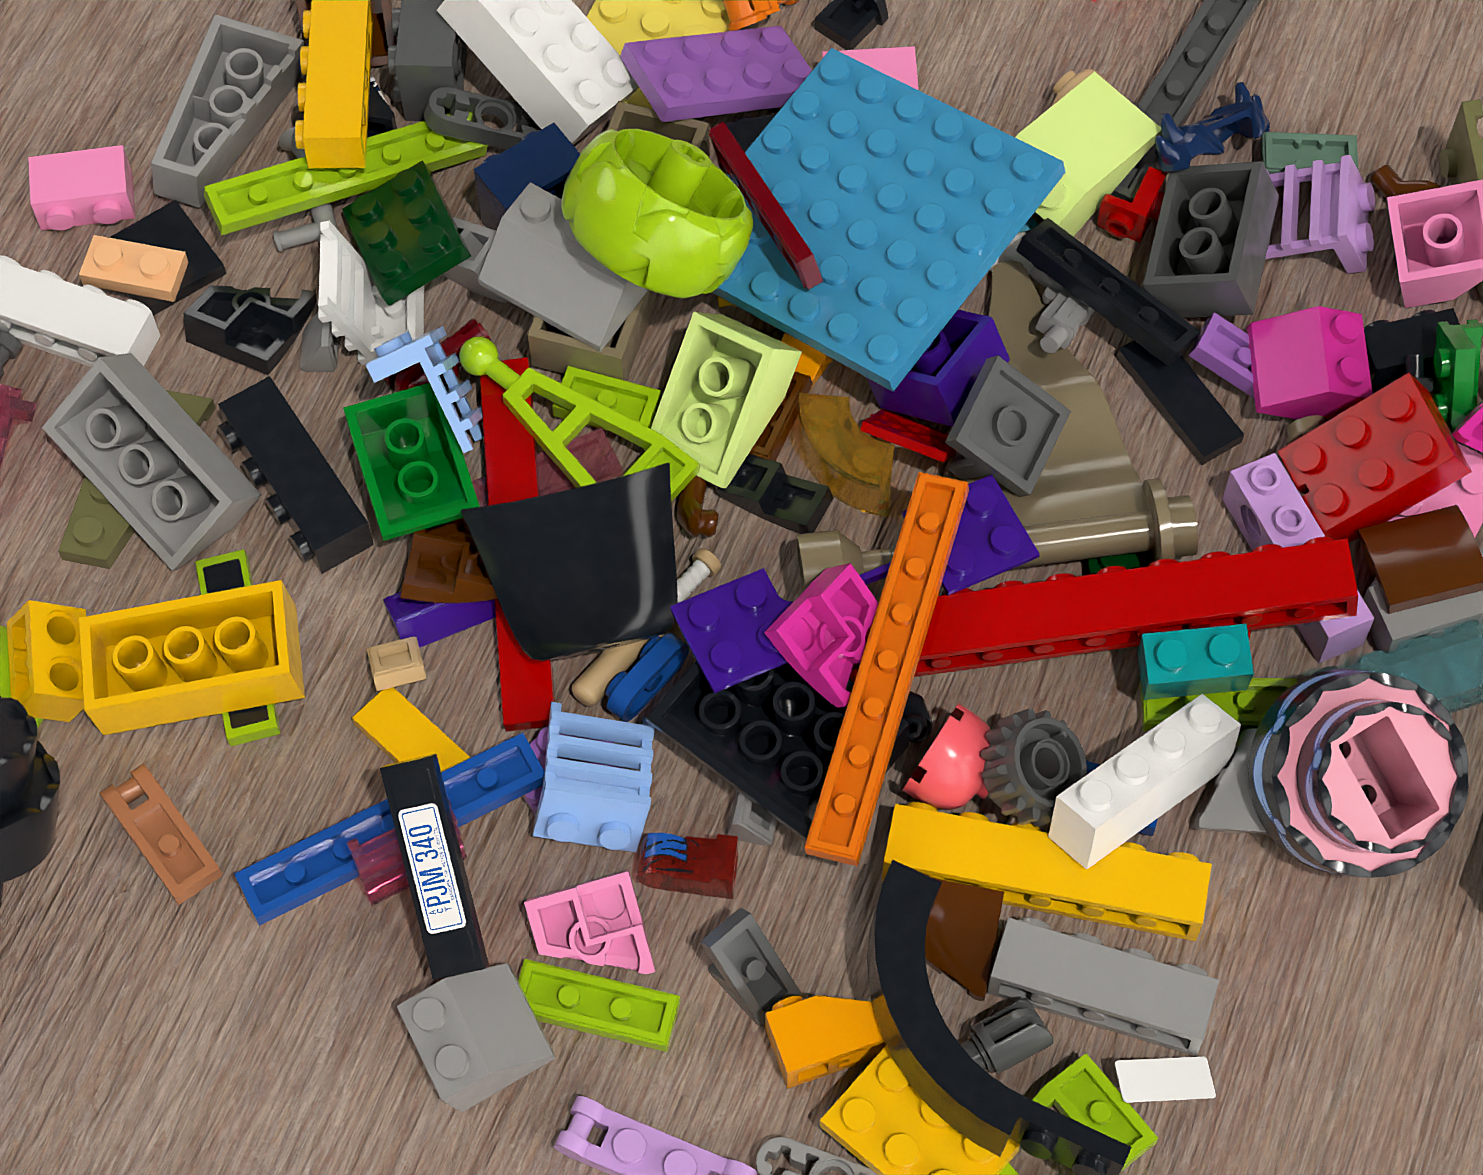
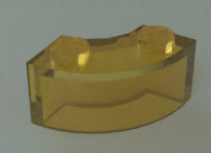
(843, 456)

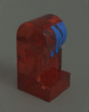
(689, 864)

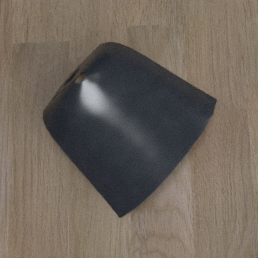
(583, 564)

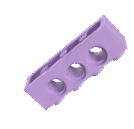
(1274, 513)

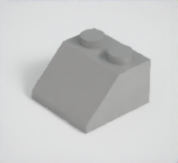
(475, 1034)

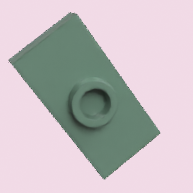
(1301, 149)

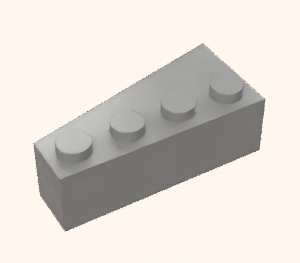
(223, 105)

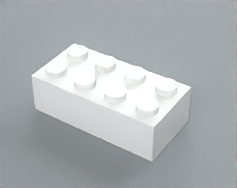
(545, 59)

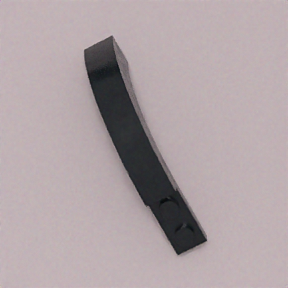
(938, 1064)

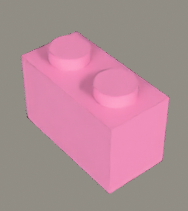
(81, 188)

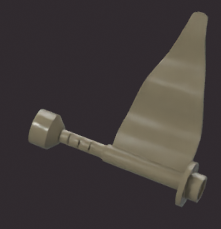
(1088, 490)

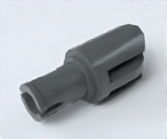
(1008, 1037)

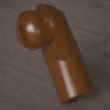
(1391, 184)
(691, 512)

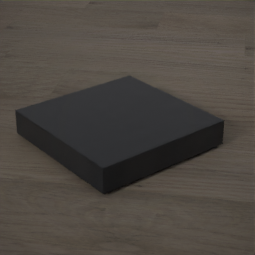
(174, 230)

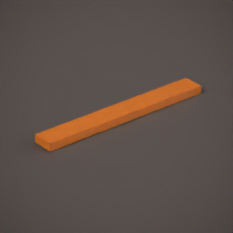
(887, 670)

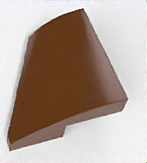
(446, 567)
(964, 934)

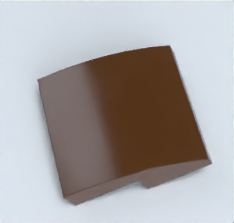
(1423, 558)

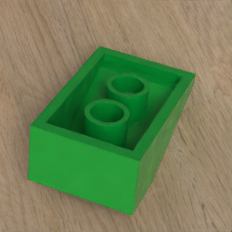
(410, 461)

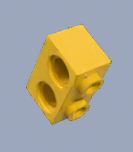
(46, 651)

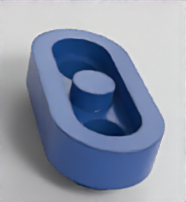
(657, 665)

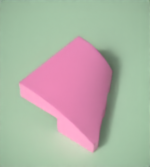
(593, 924)

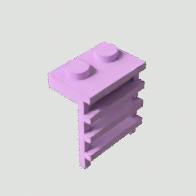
(1336, 212)

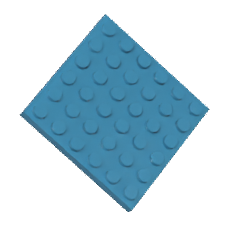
(896, 206)

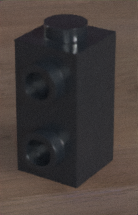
(1391, 341)

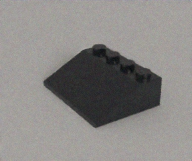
(761, 737)

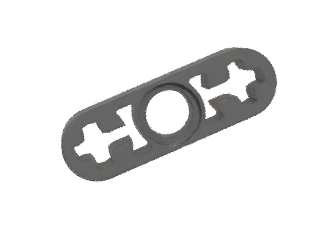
(475, 130)

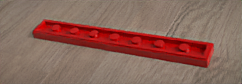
(511, 477)

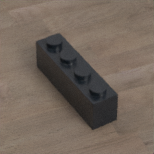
(295, 475)

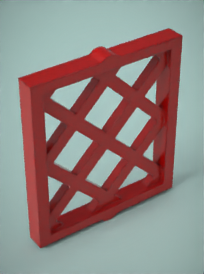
(910, 434)

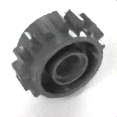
(1031, 764)

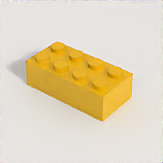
(191, 657)

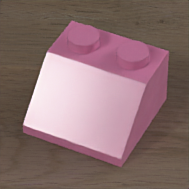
(1438, 242)

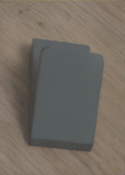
(748, 965)

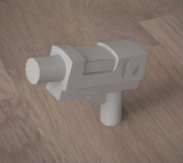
(1062, 316)

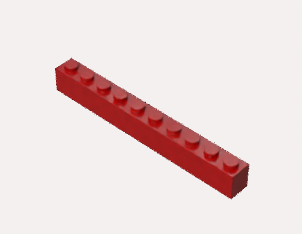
(1120, 604)

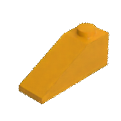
(821, 1036)

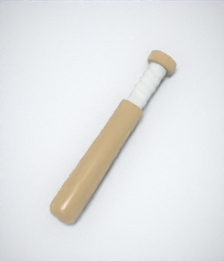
(596, 678)

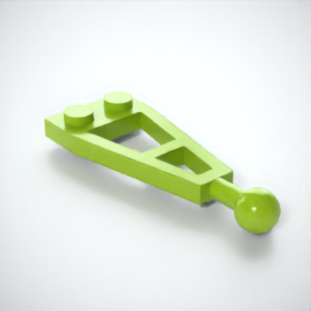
(480, 358)
(1092, 1099)

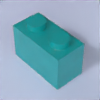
(1195, 661)

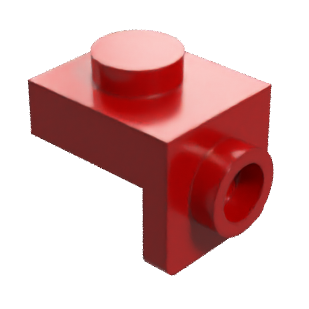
(1133, 219)

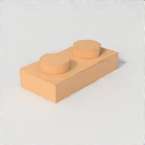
(133, 268)

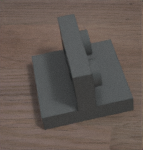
(1005, 428)

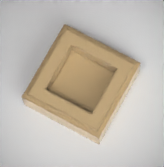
(396, 663)

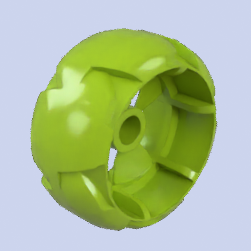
(656, 212)

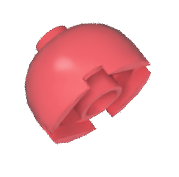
(953, 764)

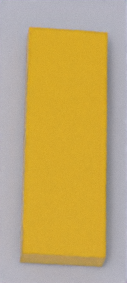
(404, 731)

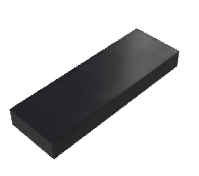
(1183, 402)

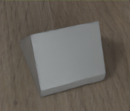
(750, 822)

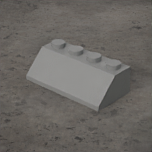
(150, 459)

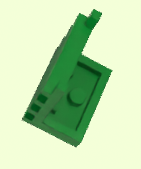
(1457, 370)

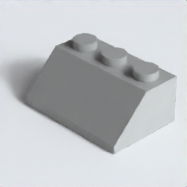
(552, 276)

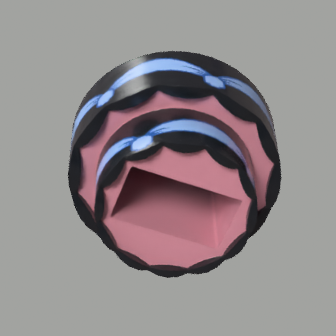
(1393, 743)

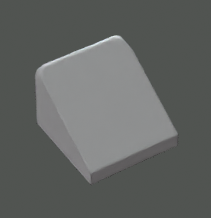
(319, 347)

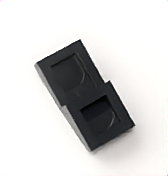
(776, 497)

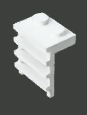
(353, 301)

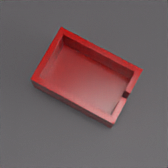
(1375, 459)

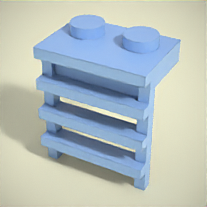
(404, 352)
(591, 800)

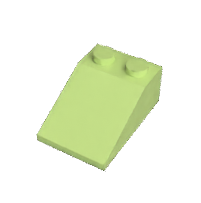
(1099, 142)
(723, 393)

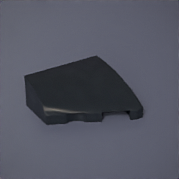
(247, 324)

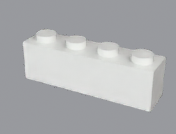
(72, 318)
(1143, 781)

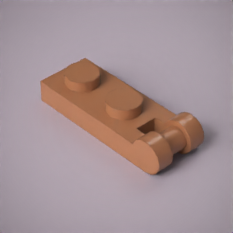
(162, 835)

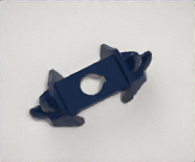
(1185, 142)

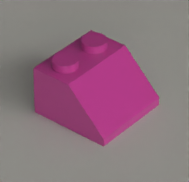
(1309, 363)

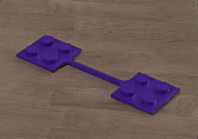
(730, 621)

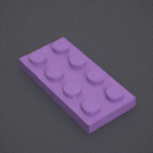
(716, 72)

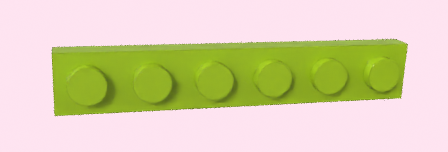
(295, 187)

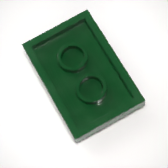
(406, 233)

